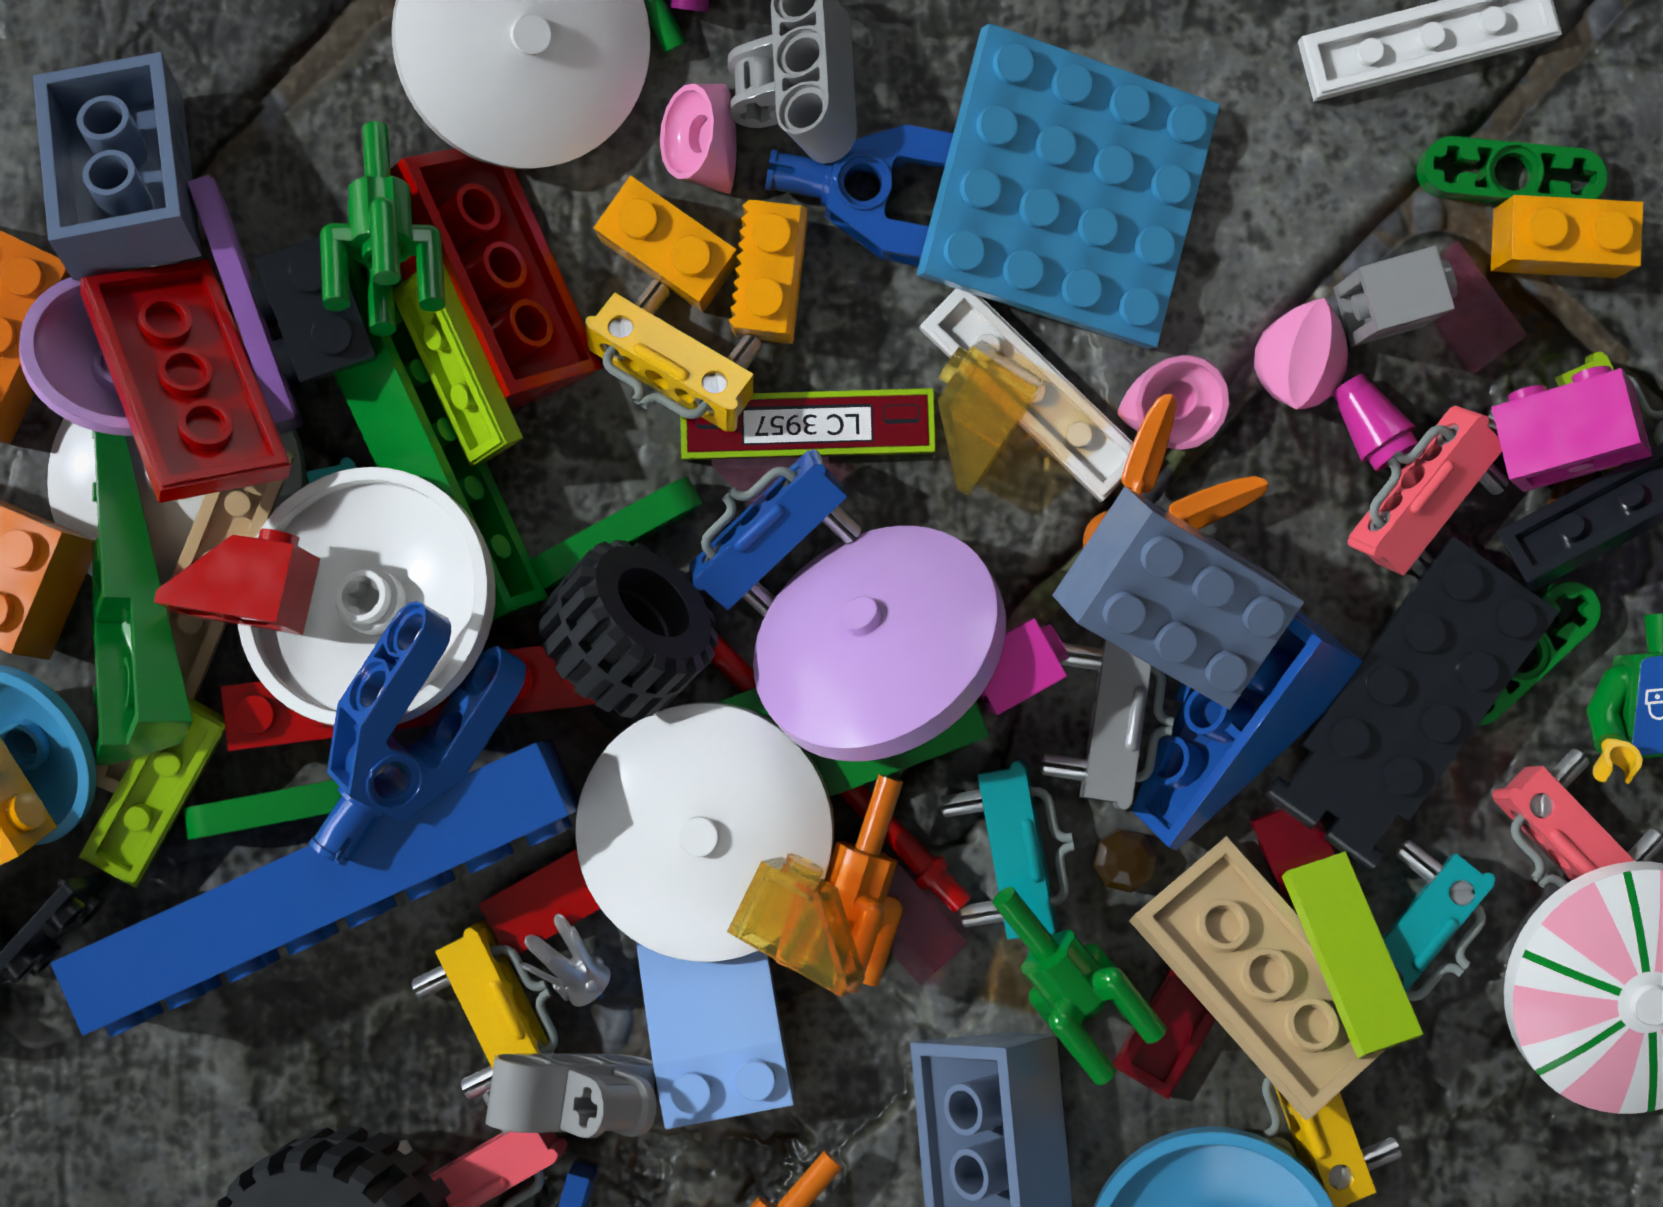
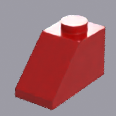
(247, 583)

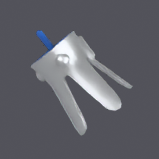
(578, 978)

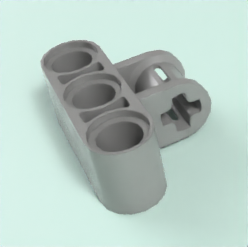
(801, 76)
(572, 1094)

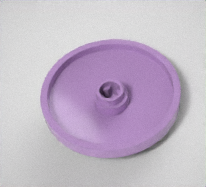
(879, 643)

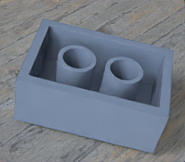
(116, 166)
(1176, 598)

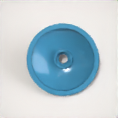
(48, 748)

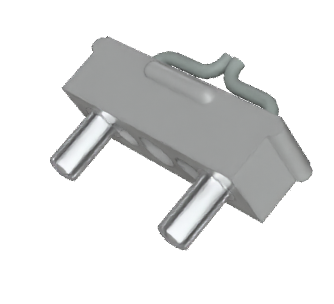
(1114, 725)

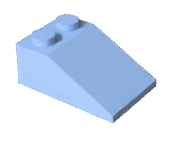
(714, 1037)

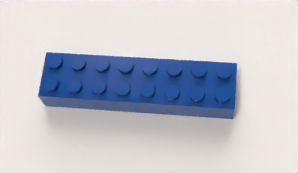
(304, 893)

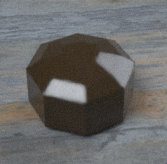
(1124, 860)

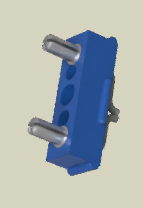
(768, 530)

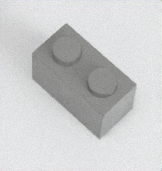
(1395, 295)

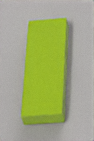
(459, 372)
(152, 799)
(1351, 955)

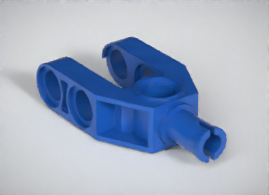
(876, 157)
(428, 766)

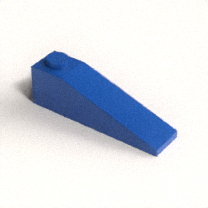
(1223, 749)

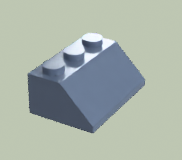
(991, 1121)

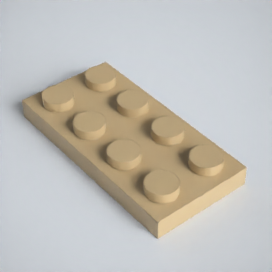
(1254, 974)

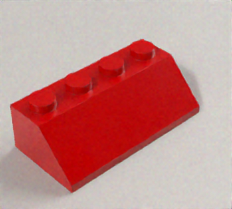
(500, 272)

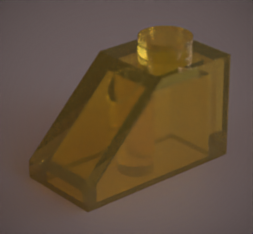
(982, 408)
(800, 923)

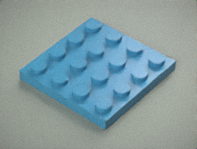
(1068, 187)

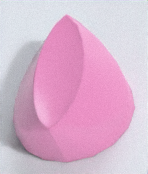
(700, 137)
(1303, 355)
(1199, 396)

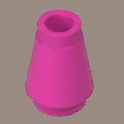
(1373, 422)

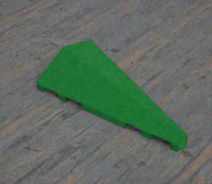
(136, 660)

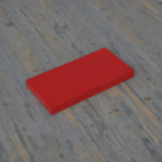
(184, 380)

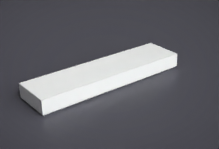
(1421, 42)
(1060, 414)

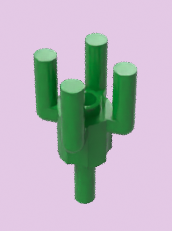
(380, 238)
(1074, 985)

